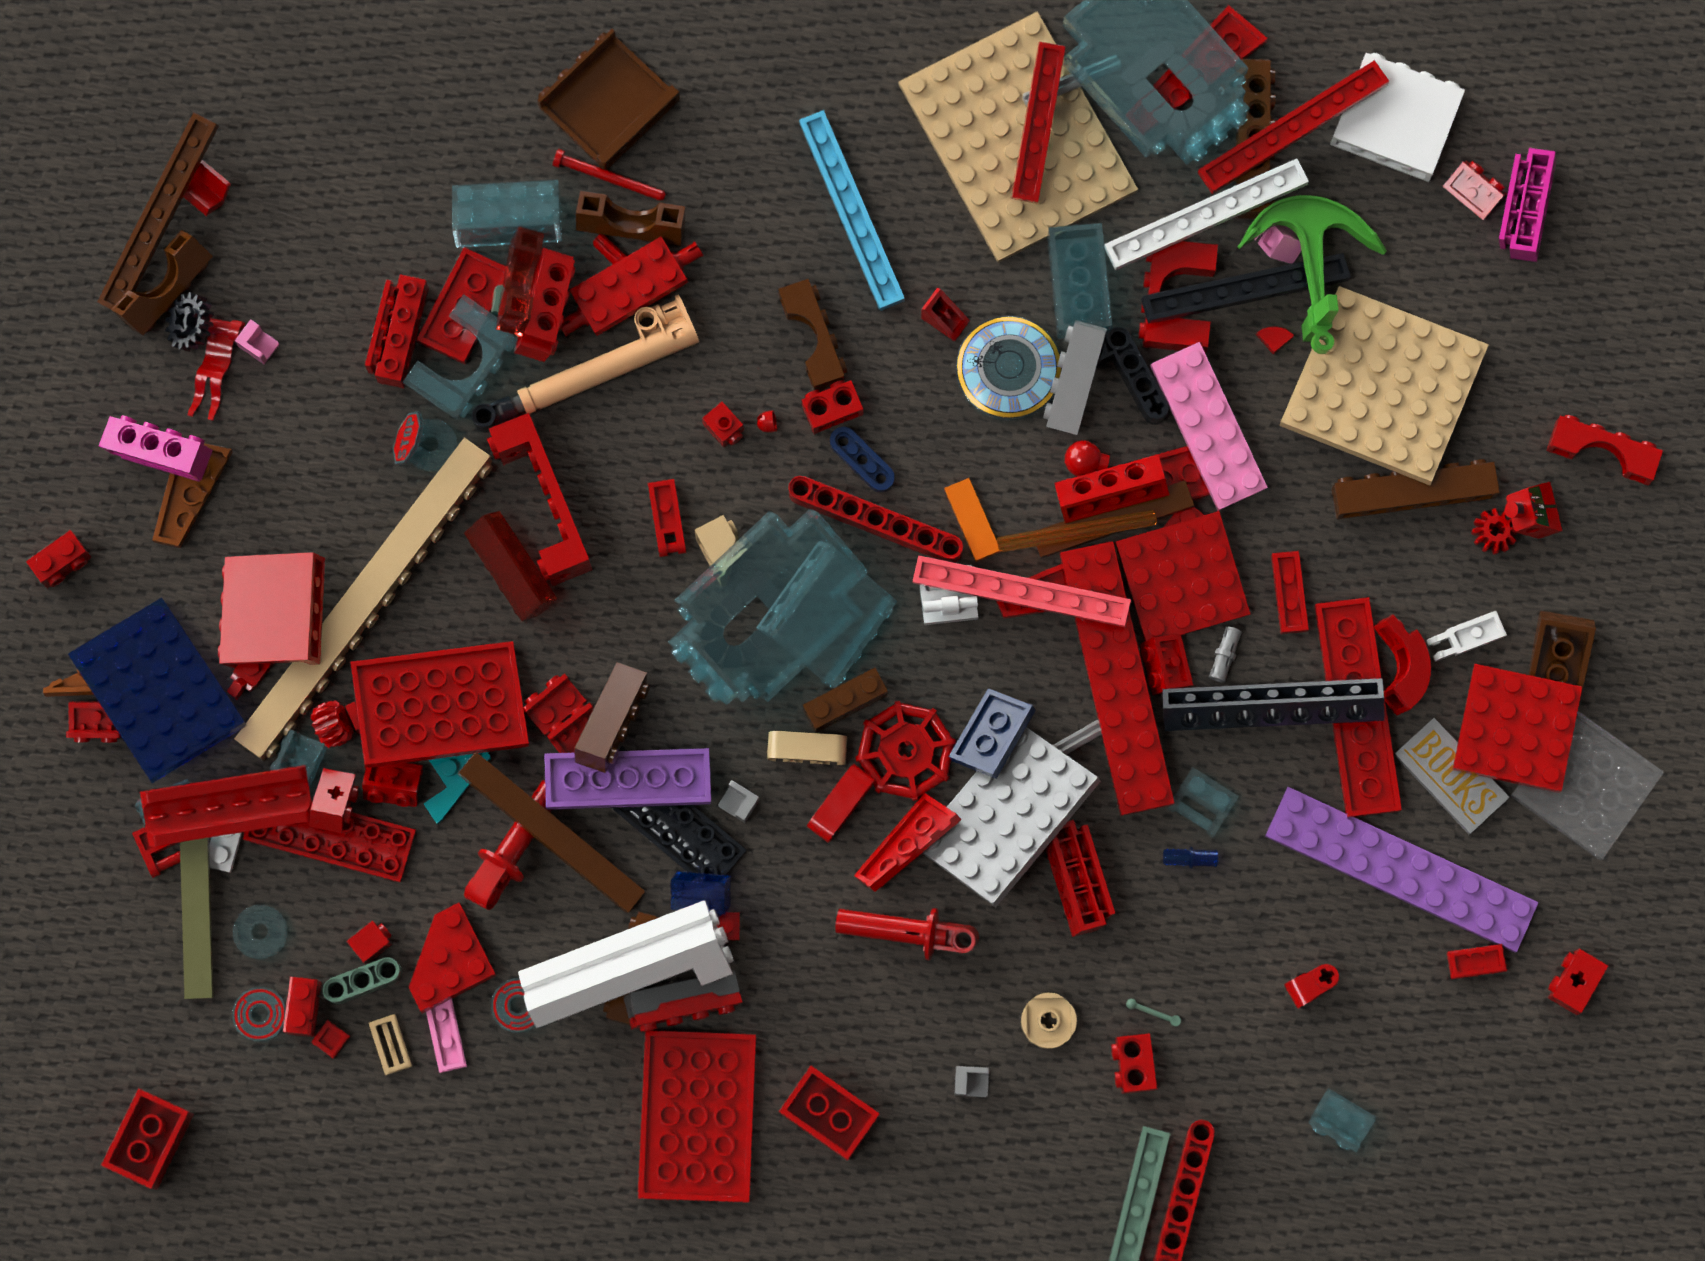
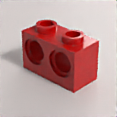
(835, 413)
(1142, 1063)

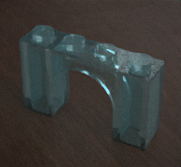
(453, 395)

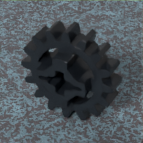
(189, 322)

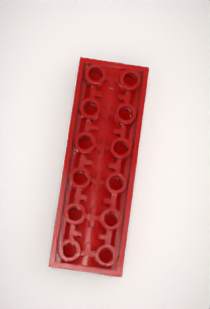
(226, 806)
(362, 846)

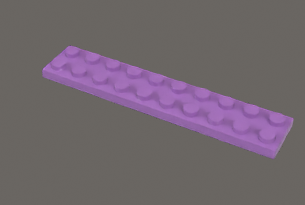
(1401, 869)

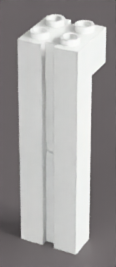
(627, 963)

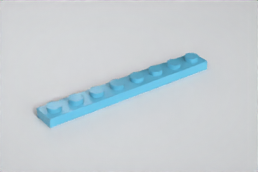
(851, 210)

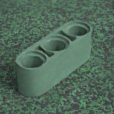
(376, 982)

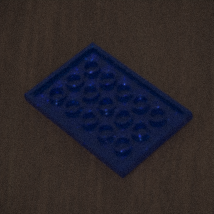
(157, 690)

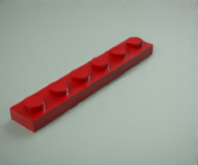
(1038, 122)

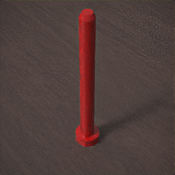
(561, 159)

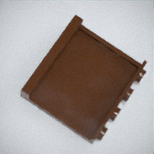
(607, 100)

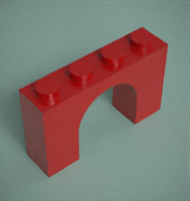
(1178, 259)

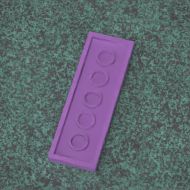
(632, 781)

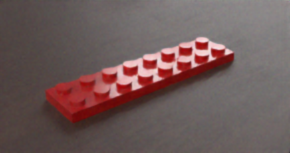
(1361, 747)

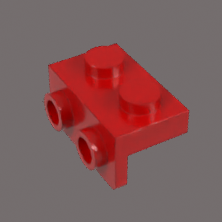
(90, 721)
(566, 734)

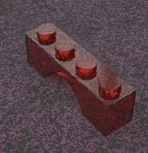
(521, 264)

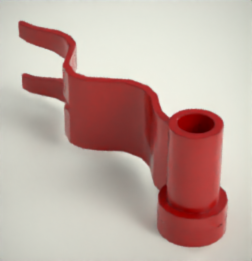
(215, 363)

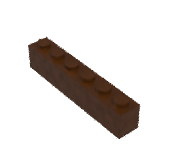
(1400, 493)

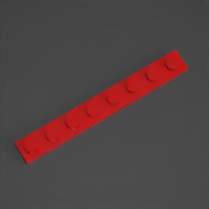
(1293, 127)

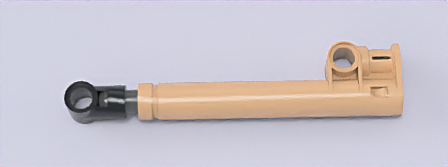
(668, 334)

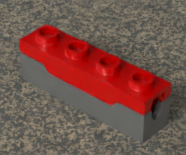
(681, 1000)

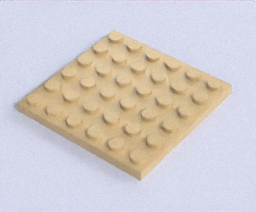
(1385, 387)

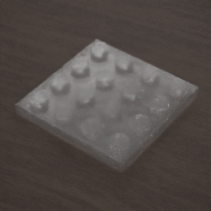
(1599, 790)

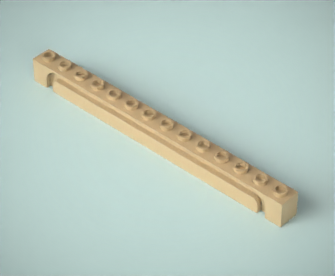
(366, 597)

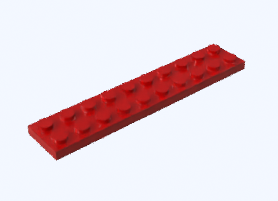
(1119, 687)

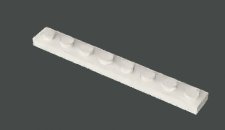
(1206, 214)

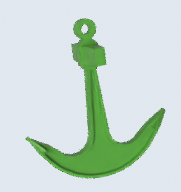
(1309, 219)

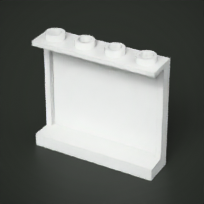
(1401, 122)

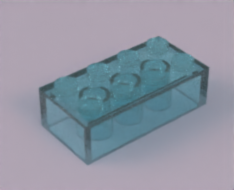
(493, 211)
(1079, 276)

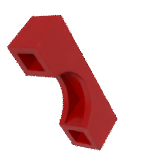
(1637, 459)

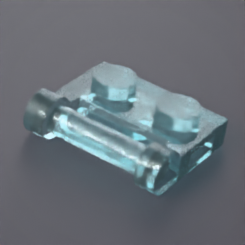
(1206, 794)

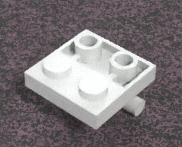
(947, 606)

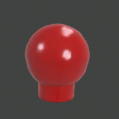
(1085, 458)

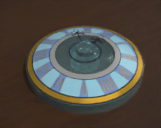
(1008, 368)

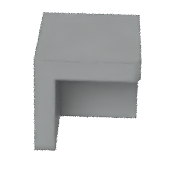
(738, 801)
(971, 1081)

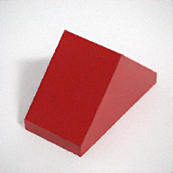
(944, 315)

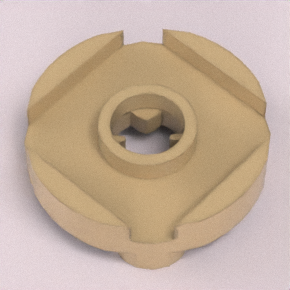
(1059, 1009)

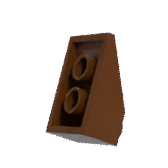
(1562, 648)

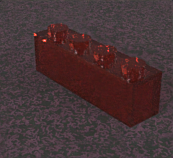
(510, 566)

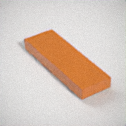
(972, 519)

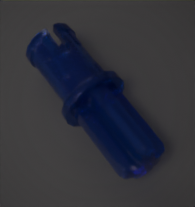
(1190, 857)

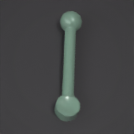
(1174, 1020)

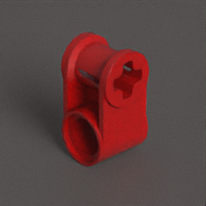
(1308, 987)

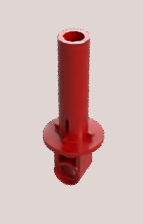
(501, 866)
(929, 933)

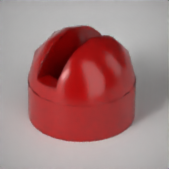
(767, 421)

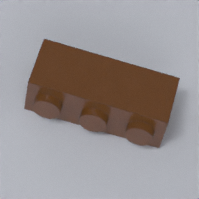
(845, 700)

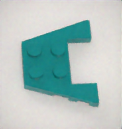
(447, 770)

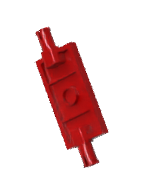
(629, 286)

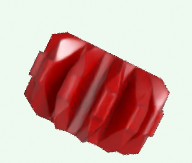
(1485, 527)
(332, 724)

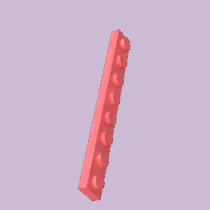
(1022, 591)

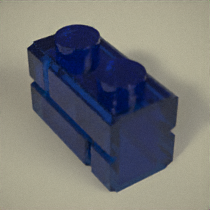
(692, 888)

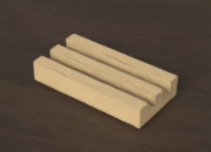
(397, 1066)

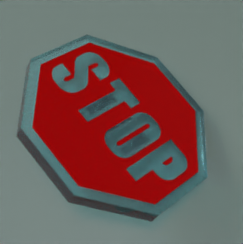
(408, 438)

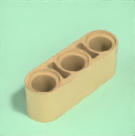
(807, 746)

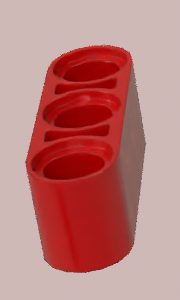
(841, 803)

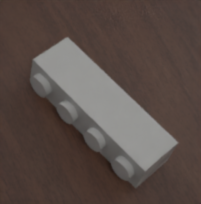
(1075, 378)

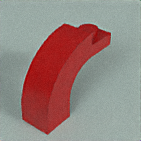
(1412, 664)

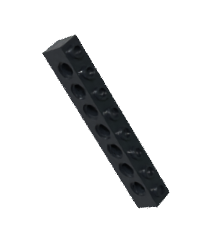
(1273, 704)

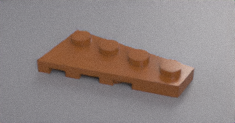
(185, 499)

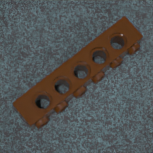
(1262, 76)

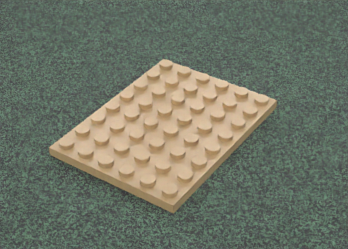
(976, 124)

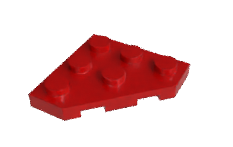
(449, 960)

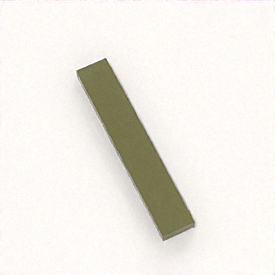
(196, 919)

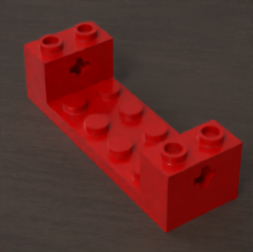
(516, 440)

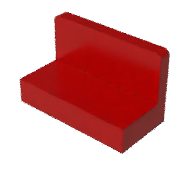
(207, 189)

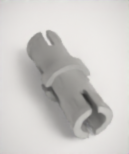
(1225, 654)

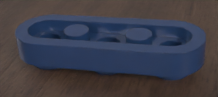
(856, 448)

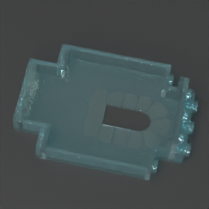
(1129, 41)
(751, 568)

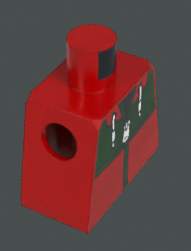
(1534, 511)

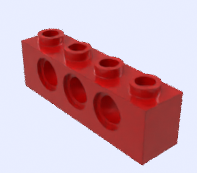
(1111, 488)

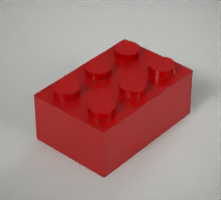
(829, 1113)
(147, 1139)

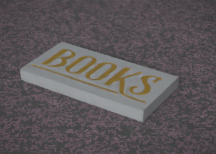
(1463, 795)

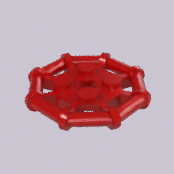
(909, 735)

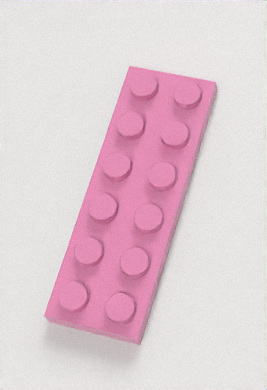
(1208, 426)

